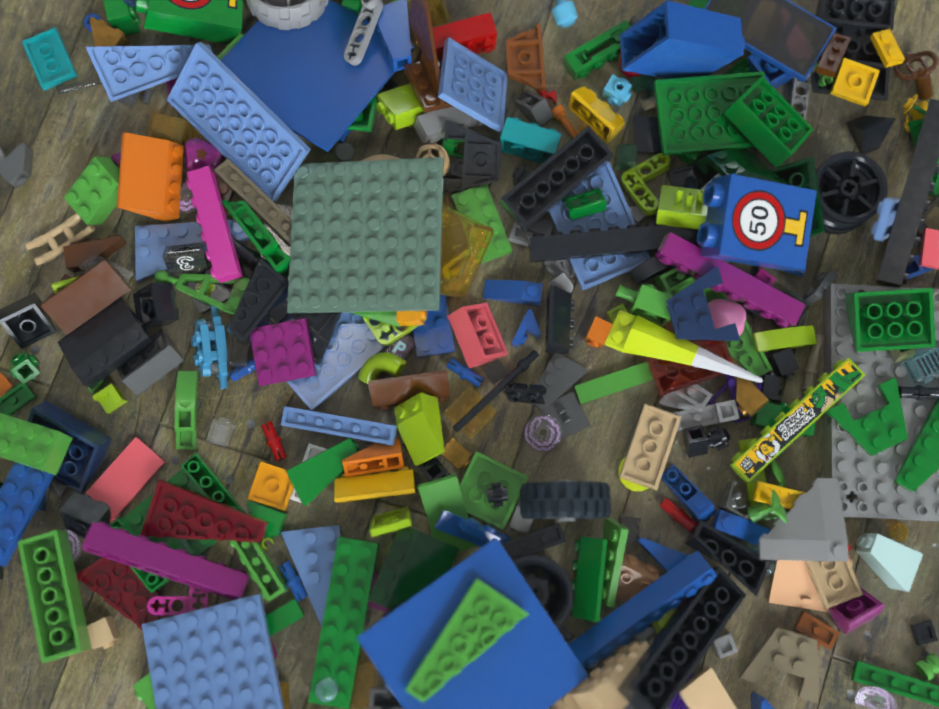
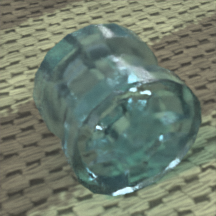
(329, 685)

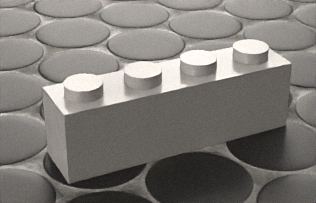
(433, 124)

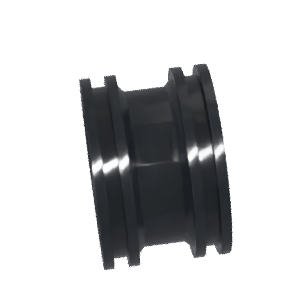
(846, 193)
(552, 573)

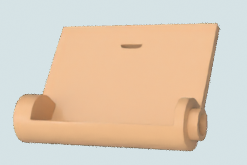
(792, 584)

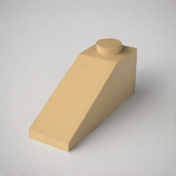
(103, 633)

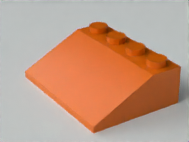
(150, 176)

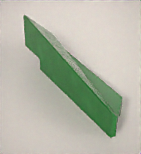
(259, 234)

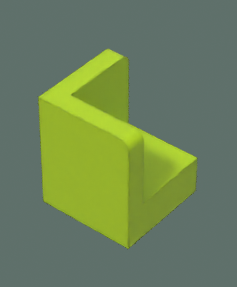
(110, 398)

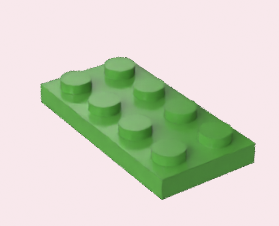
(480, 206)

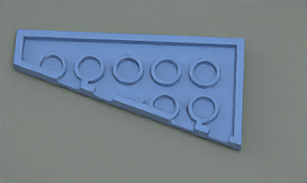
(137, 68)
(152, 240)
(314, 557)

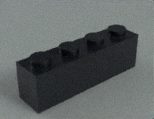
(732, 555)

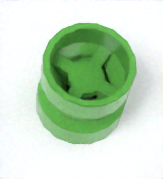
(928, 667)

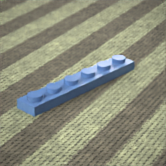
(339, 425)

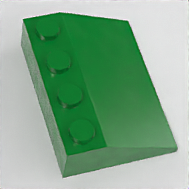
(769, 122)
(891, 319)

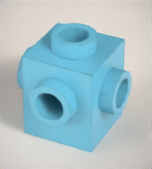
(617, 91)

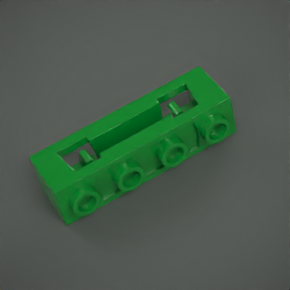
(576, 60)

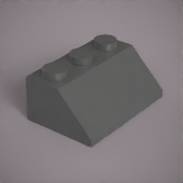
(150, 364)

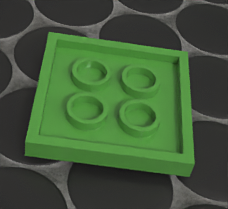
(474, 487)

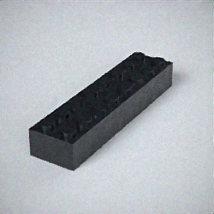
(681, 644)

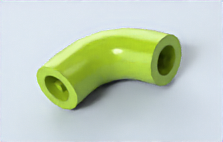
(379, 363)

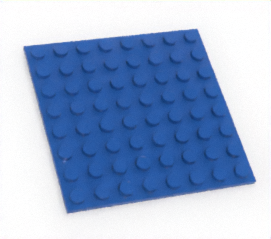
(305, 73)
(520, 671)

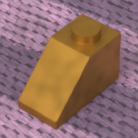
(749, 397)
(456, 454)

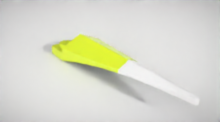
(641, 337)

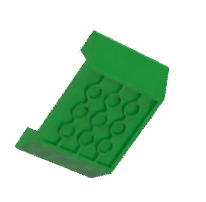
(196, 478)

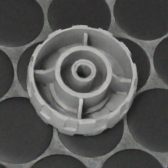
(287, 13)

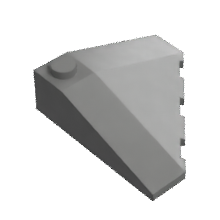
(813, 528)

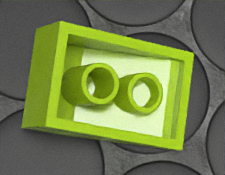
(420, 427)

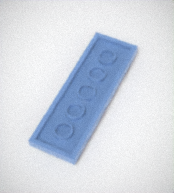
(887, 211)

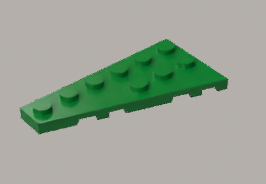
(923, 456)

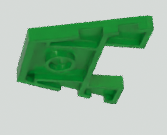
(878, 428)

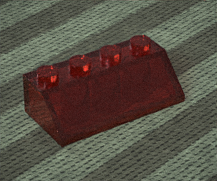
(675, 376)

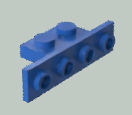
(468, 529)

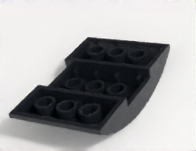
(858, 21)

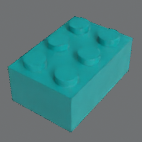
(529, 140)

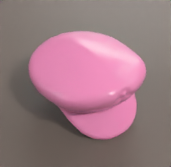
(727, 312)

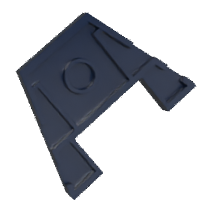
(691, 313)

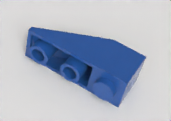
(688, 494)

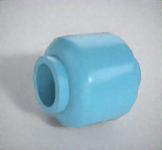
(564, 13)

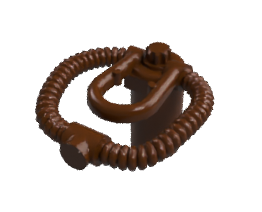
(922, 75)

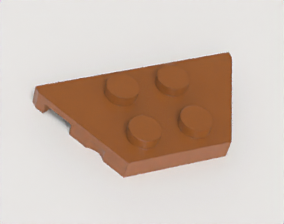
(526, 58)

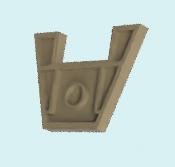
(789, 653)

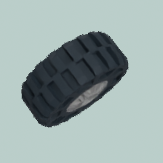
(565, 500)

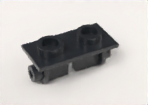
(519, 393)

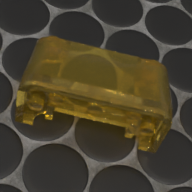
(462, 251)

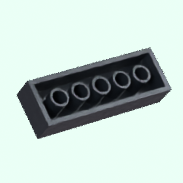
(556, 178)

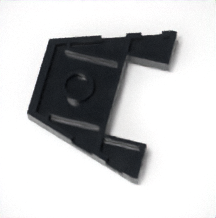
(480, 159)
(320, 324)

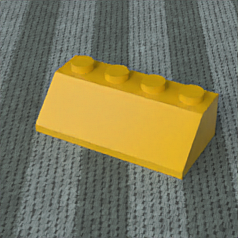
(374, 485)

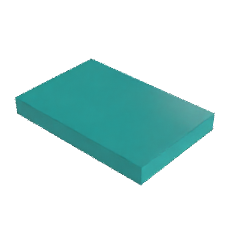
(49, 58)

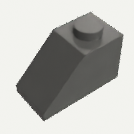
(534, 107)
(17, 166)

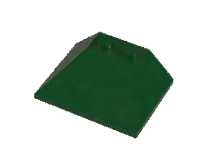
(737, 162)

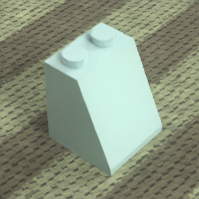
(889, 560)

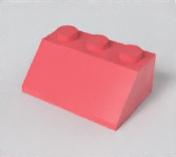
(477, 334)

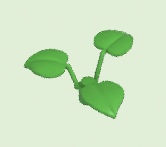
(763, 510)

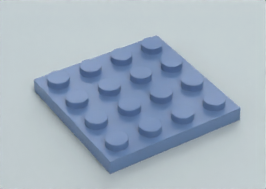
(473, 85)

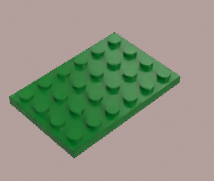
(693, 112)

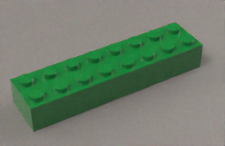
(345, 618)

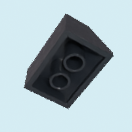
(559, 321)

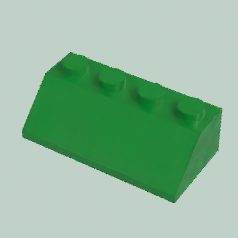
(588, 577)

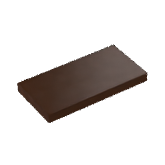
(85, 296)

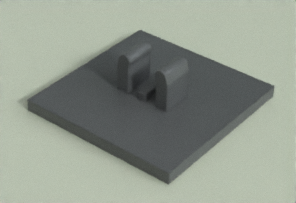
(568, 414)

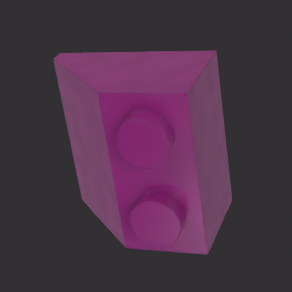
(855, 612)

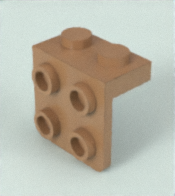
(634, 577)

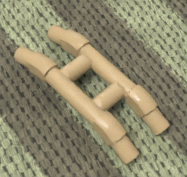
(49, 237)

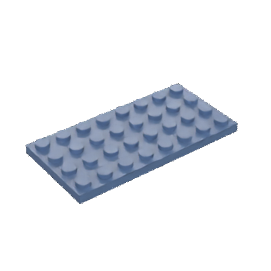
(237, 122)

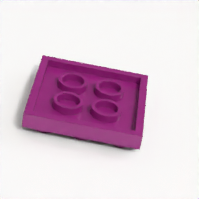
(283, 352)

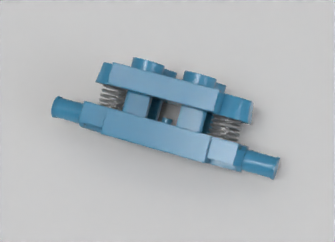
(204, 357)

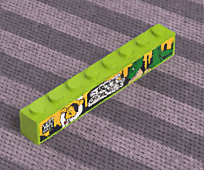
(797, 419)

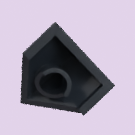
(869, 131)

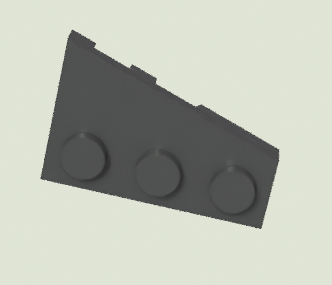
(558, 378)

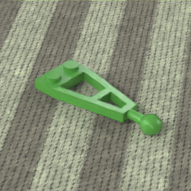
(238, 289)

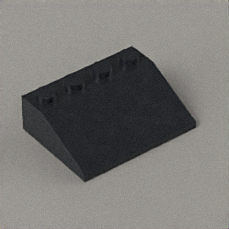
(105, 342)

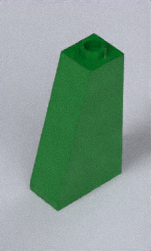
(319, 471)

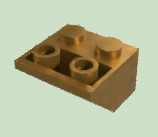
(106, 36)

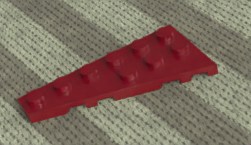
(192, 516)
(122, 590)

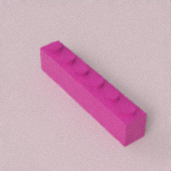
(214, 224)

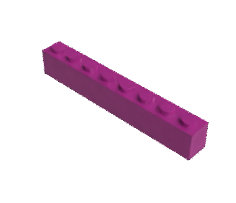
(736, 283)
(164, 561)

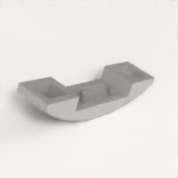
(710, 415)

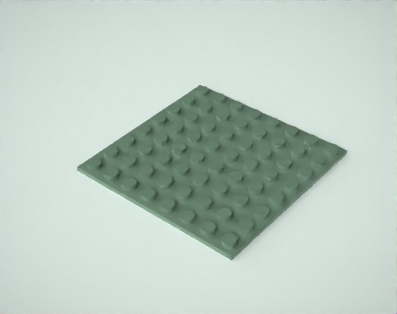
(366, 236)

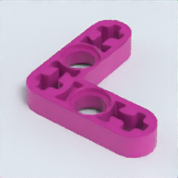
(188, 601)

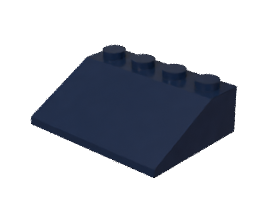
(85, 450)

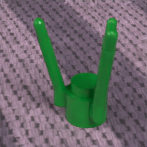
(451, 145)

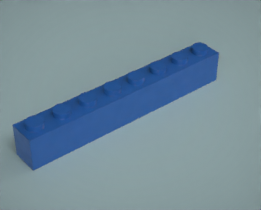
(642, 610)

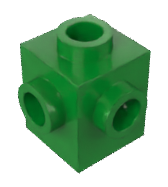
(20, 370)

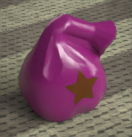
(201, 154)

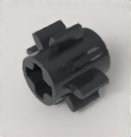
(718, 438)
(497, 494)

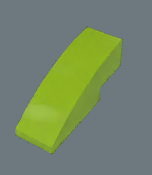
(784, 338)

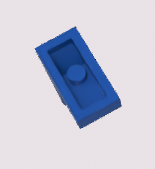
(528, 325)

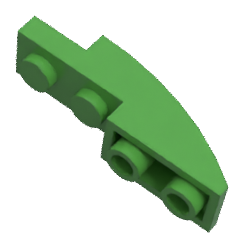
(186, 410)

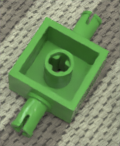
(647, 303)

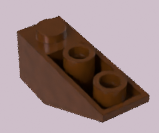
(79, 252)

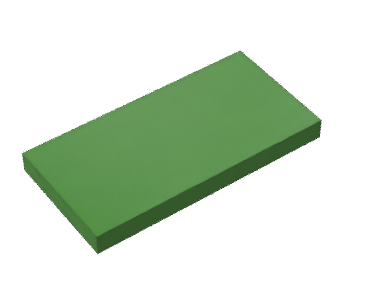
(446, 495)

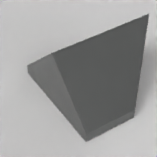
(731, 501)

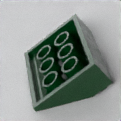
(803, 175)
(411, 566)

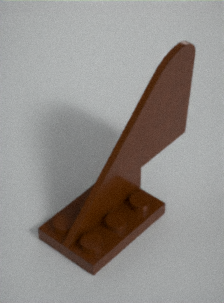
(425, 75)

